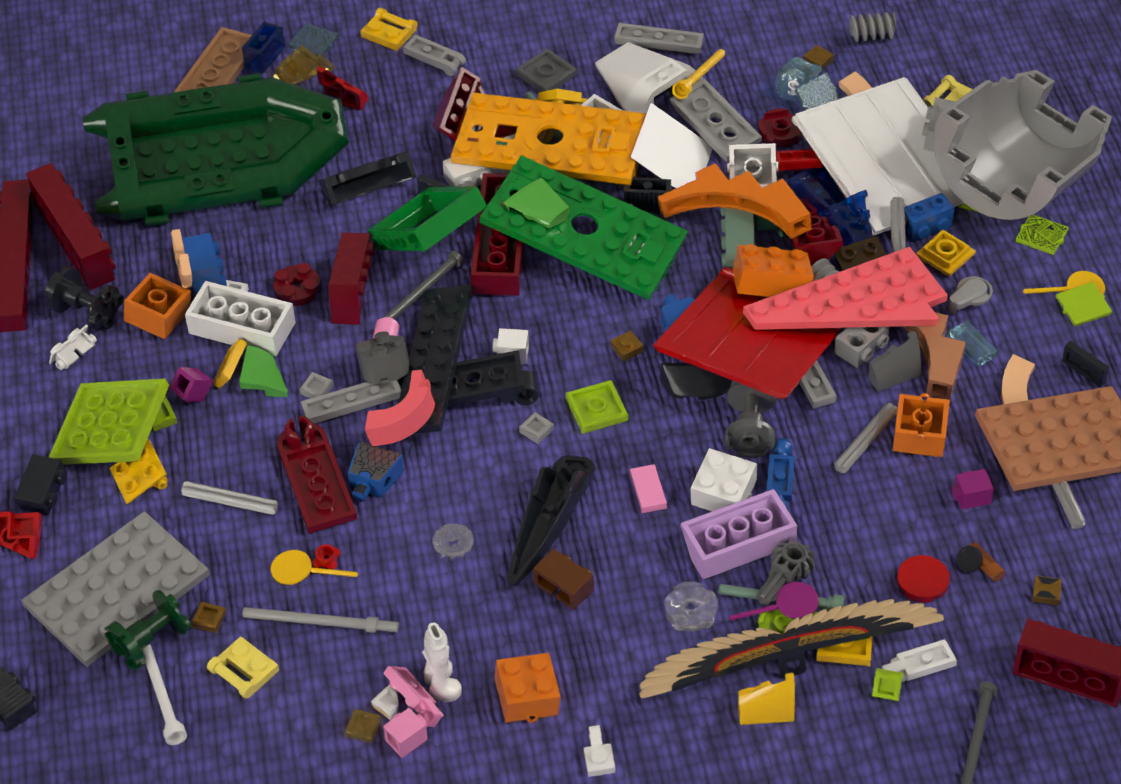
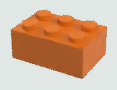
(770, 270)

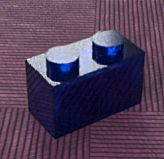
(263, 47)

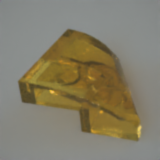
(301, 66)

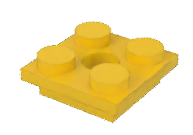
(561, 96)
(945, 262)

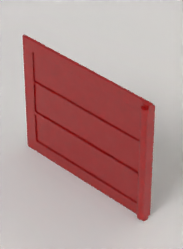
(723, 341)

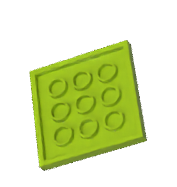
(109, 421)

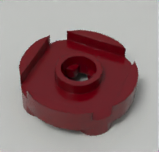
(772, 134)
(304, 275)

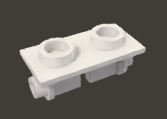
(64, 353)

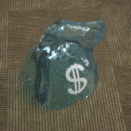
(793, 75)

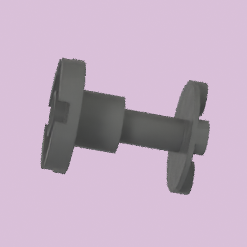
(749, 433)

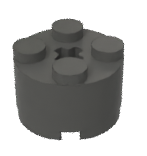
(383, 357)

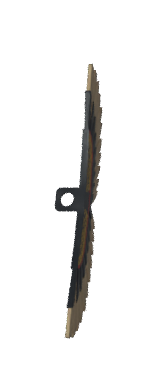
(811, 632)

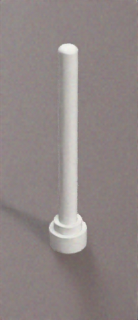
(173, 730)

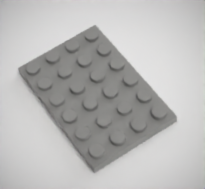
(114, 585)

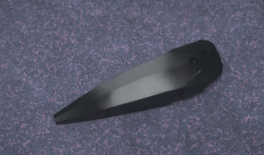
(548, 511)

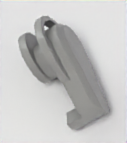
(970, 292)

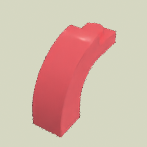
(405, 418)

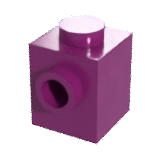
(190, 384)
(972, 489)

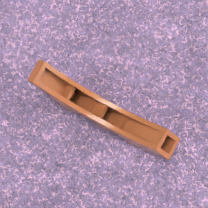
(941, 355)

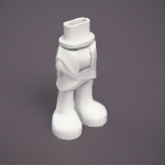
(438, 666)

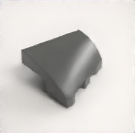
(896, 364)

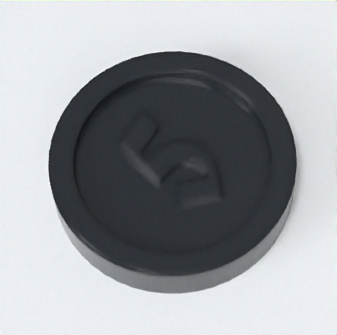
(969, 558)

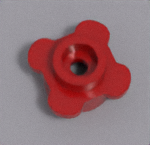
(329, 552)

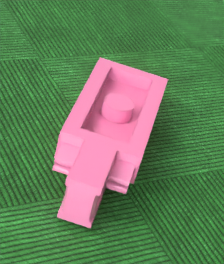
(414, 694)

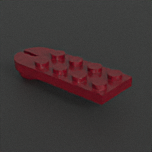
(315, 476)

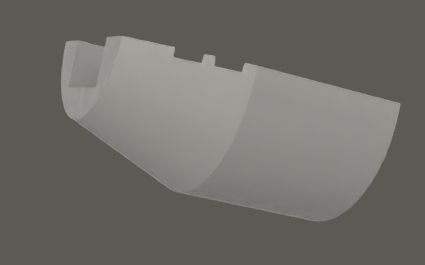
(1011, 149)

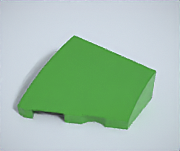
(539, 203)
(262, 373)

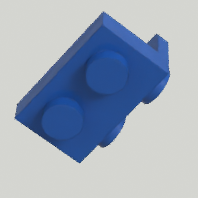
(929, 216)

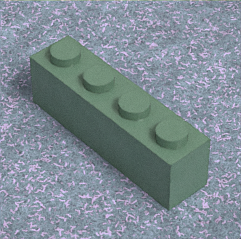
(739, 231)

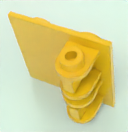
(138, 476)

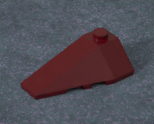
(821, 240)

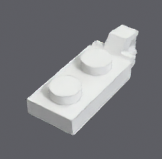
(923, 660)

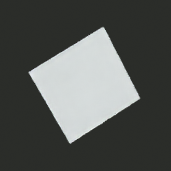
(670, 148)

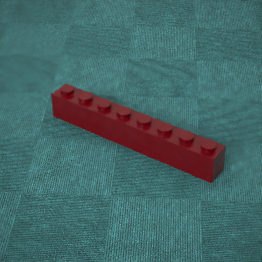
(15, 253)

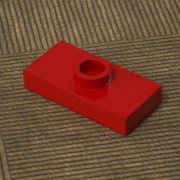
(797, 160)

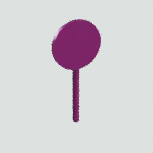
(792, 600)

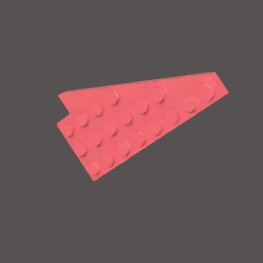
(874, 294)

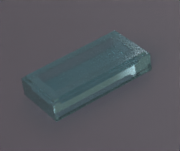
(976, 345)

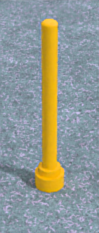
(683, 87)

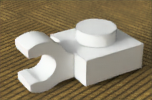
(598, 757)

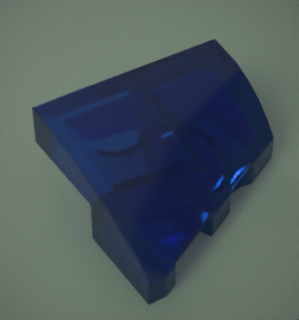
(851, 218)

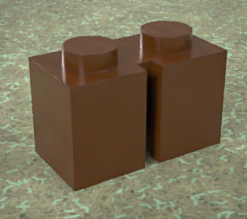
(560, 572)

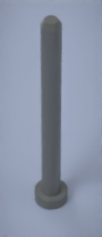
(454, 259)
(987, 691)

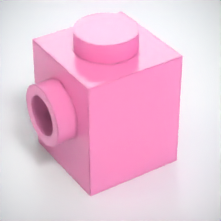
(406, 732)

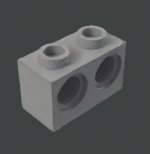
(860, 343)

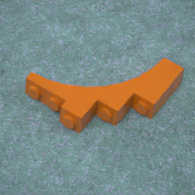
(742, 192)

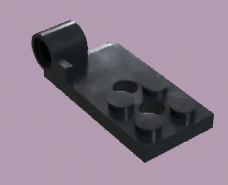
(498, 377)

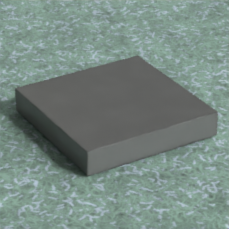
(546, 71)

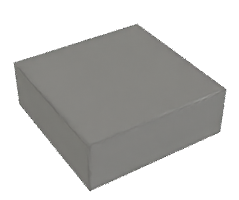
(316, 386)
(536, 428)

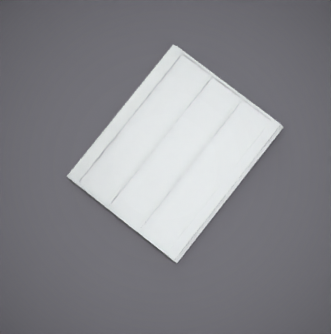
(877, 146)

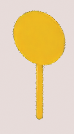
(1075, 280)
(296, 565)

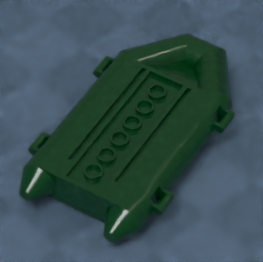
(214, 146)

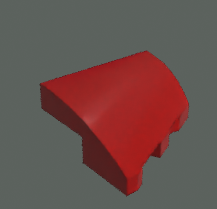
(348, 93)
(21, 532)

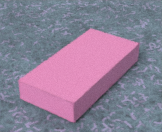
(648, 488)

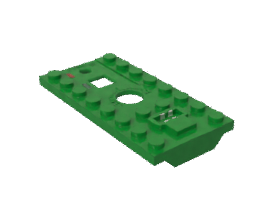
(626, 250)

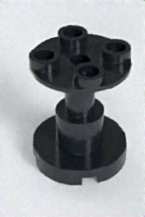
(66, 290)

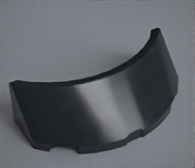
(368, 177)
(692, 381)

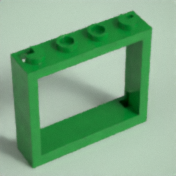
(453, 209)

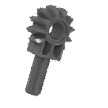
(788, 565)

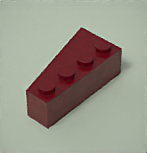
(350, 277)

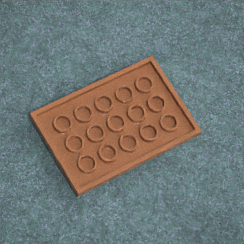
(1055, 437)

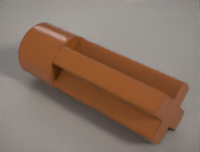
(989, 565)

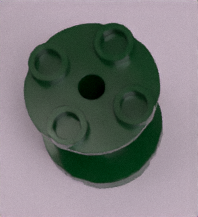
(140, 634)

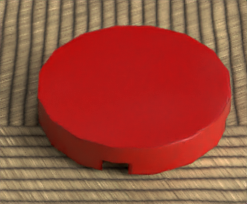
(923, 578)

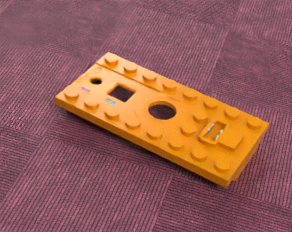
(593, 148)

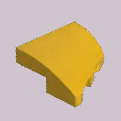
(768, 702)

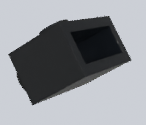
(40, 484)

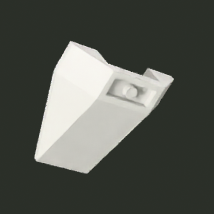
(640, 75)

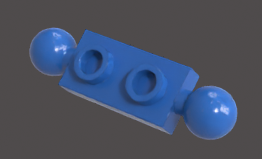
(781, 470)

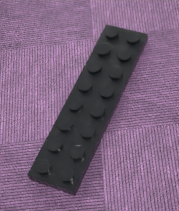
(438, 346)

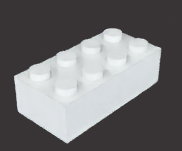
(235, 314)

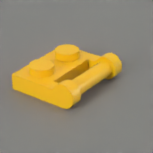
(388, 35)

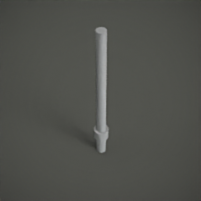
(371, 624)

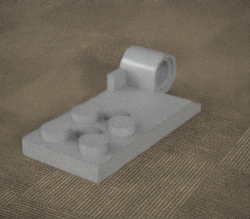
(706, 104)

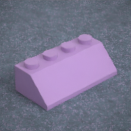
(738, 533)

